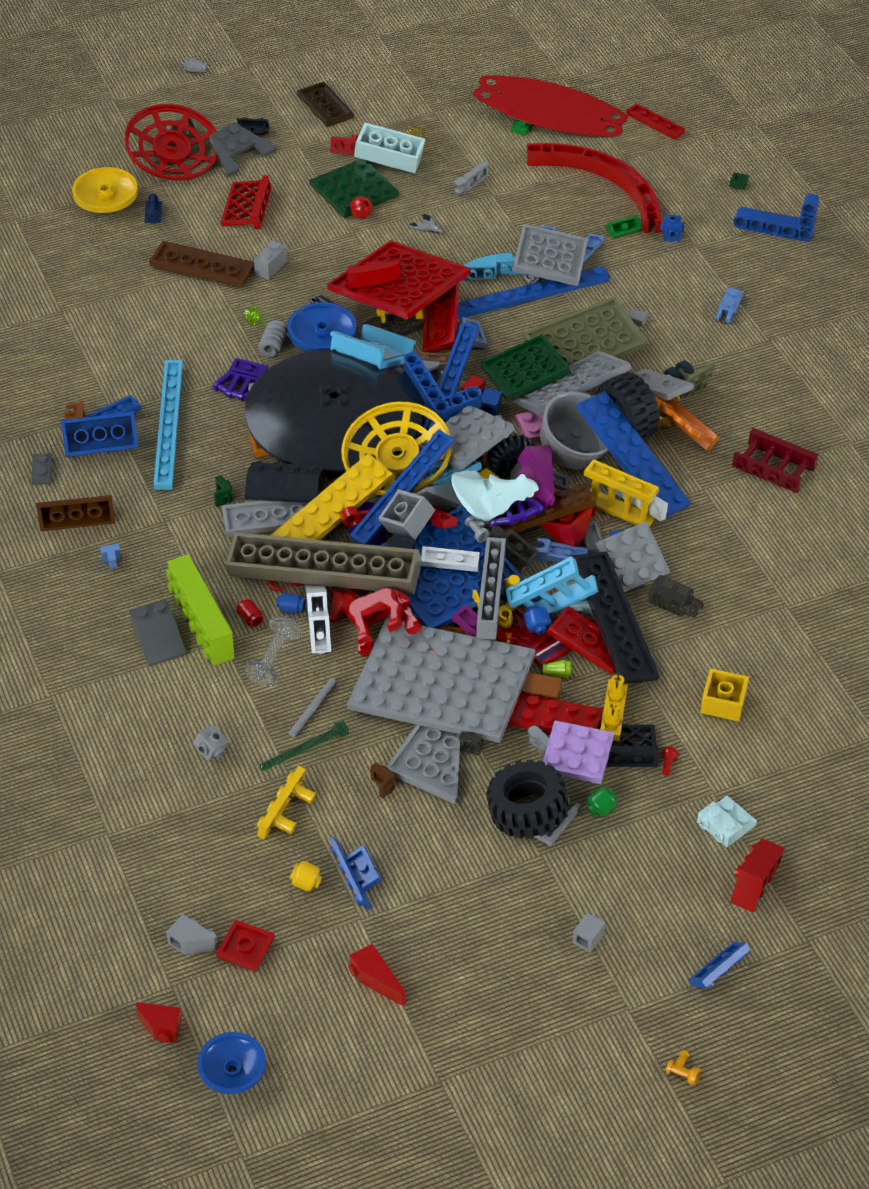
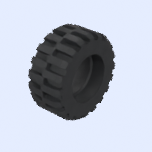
(634, 401)
(530, 818)

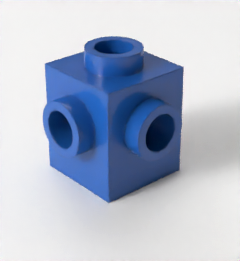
(672, 227)

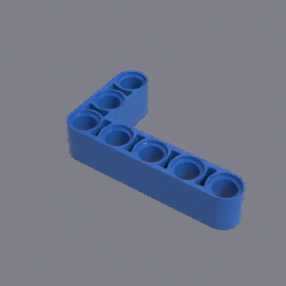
(778, 224)
(432, 396)

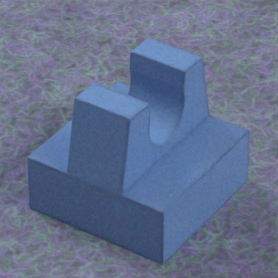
(110, 554)

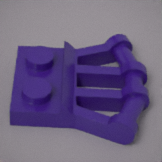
(239, 371)
(535, 508)

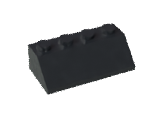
(284, 482)

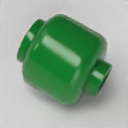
(601, 802)

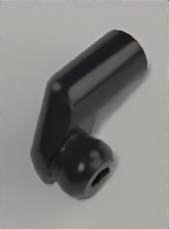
(316, 299)

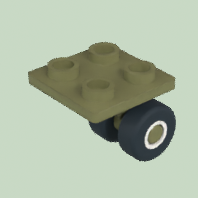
(685, 371)

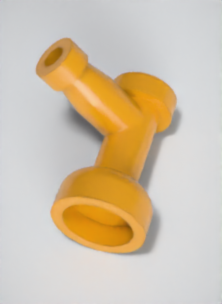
(677, 1067)

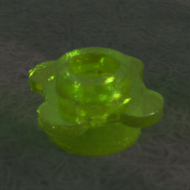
(251, 315)

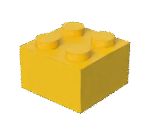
(724, 694)

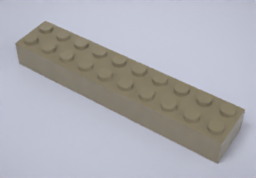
(323, 562)

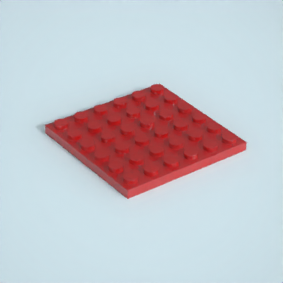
(421, 280)

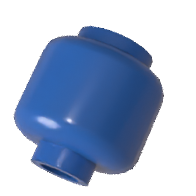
(537, 619)

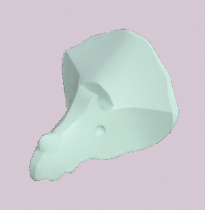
(491, 496)

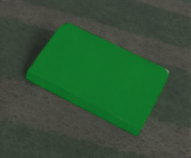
(623, 226)

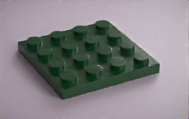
(351, 181)
(525, 367)

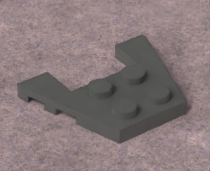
(233, 141)

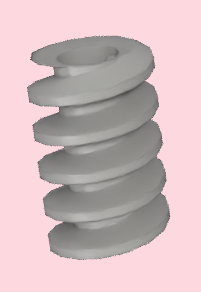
(272, 338)

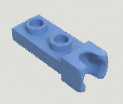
(555, 551)

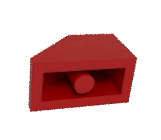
(160, 1021)

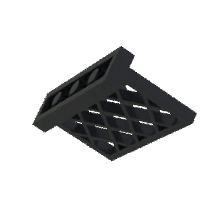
(635, 754)

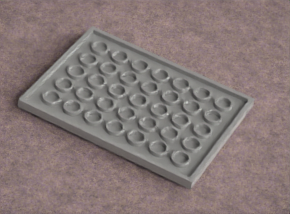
(455, 689)

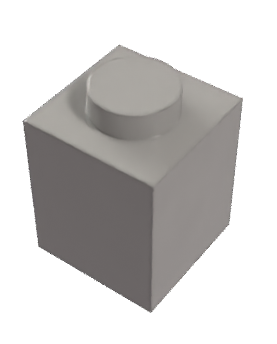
(589, 932)

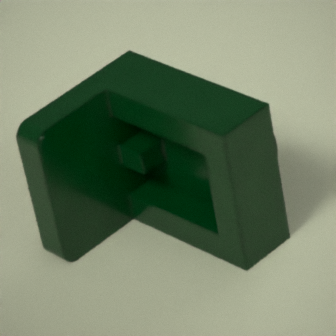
(223, 491)

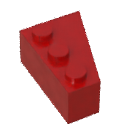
(755, 873)

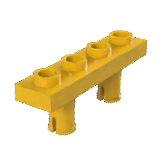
(614, 706)
(292, 789)

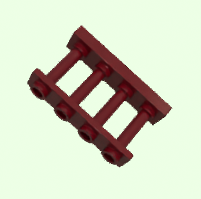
(775, 446)

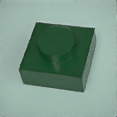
(739, 181)

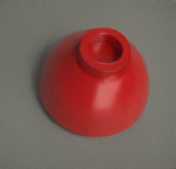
(361, 207)

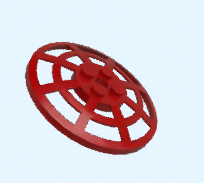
(170, 137)

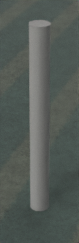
(312, 707)

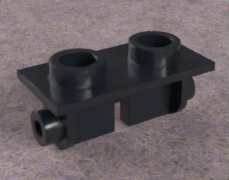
(260, 125)

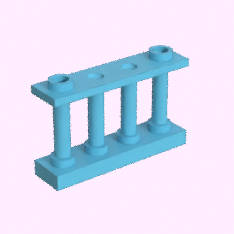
(553, 578)

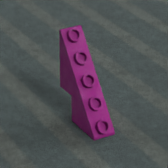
(538, 466)

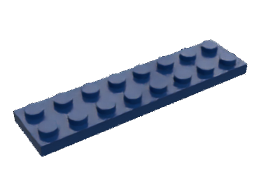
(630, 449)

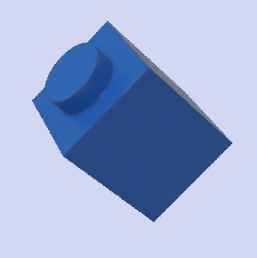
(491, 401)

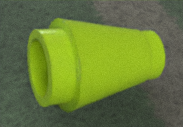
(558, 669)

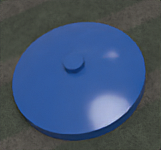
(312, 324)

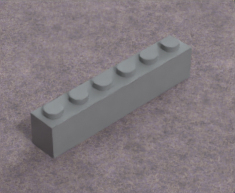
(491, 588)

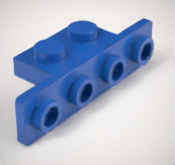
(359, 869)

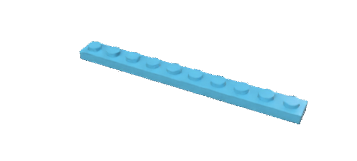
(168, 425)

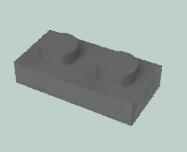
(41, 469)

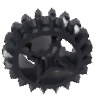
(508, 451)

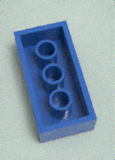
(99, 434)

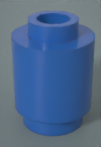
(291, 603)

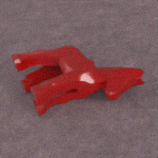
(370, 610)

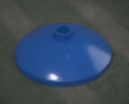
(231, 1052)

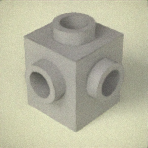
(211, 743)

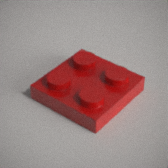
(245, 945)

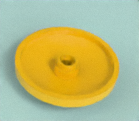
(105, 190)

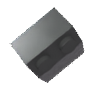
(157, 632)

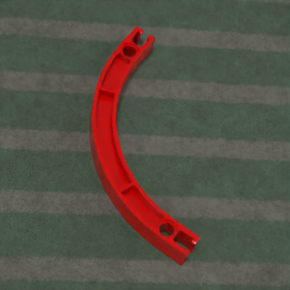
(603, 165)

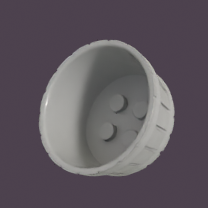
(569, 434)

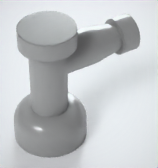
(480, 533)

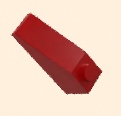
(375, 974)

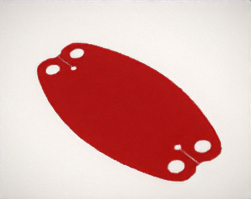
(550, 105)

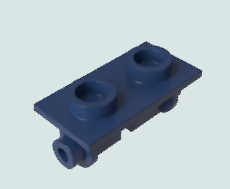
(153, 209)

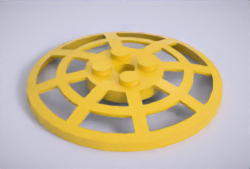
(395, 441)

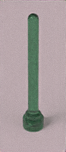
(339, 729)

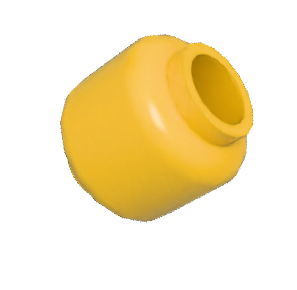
(305, 876)

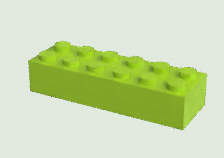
(200, 610)

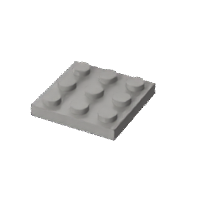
(635, 556)

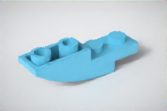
(491, 266)

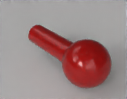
(669, 754)

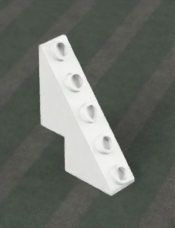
(318, 618)

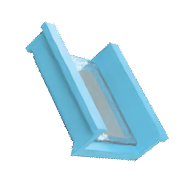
(375, 346)

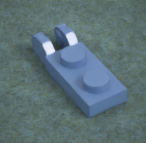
(729, 304)

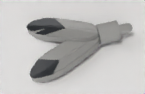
(428, 224)

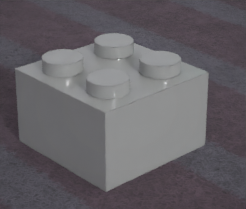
(406, 514)

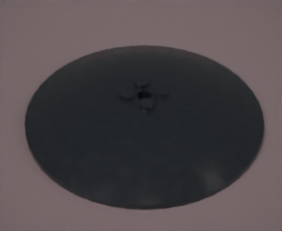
(300, 423)

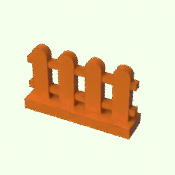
(688, 423)

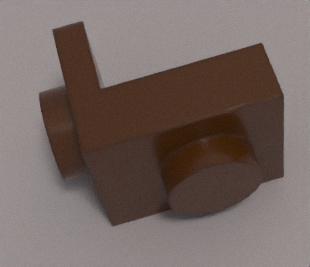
(384, 778)

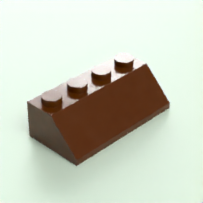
(75, 513)

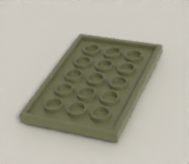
(592, 329)

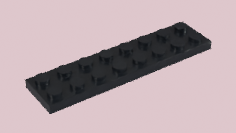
(617, 620)

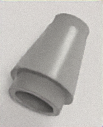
(194, 65)

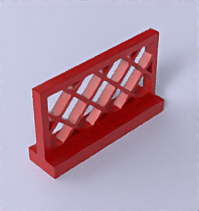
(259, 203)

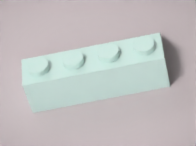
(389, 147)

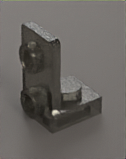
(471, 743)

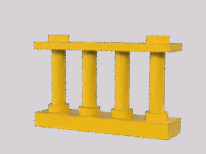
(625, 483)

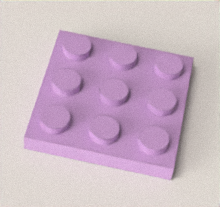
(578, 751)

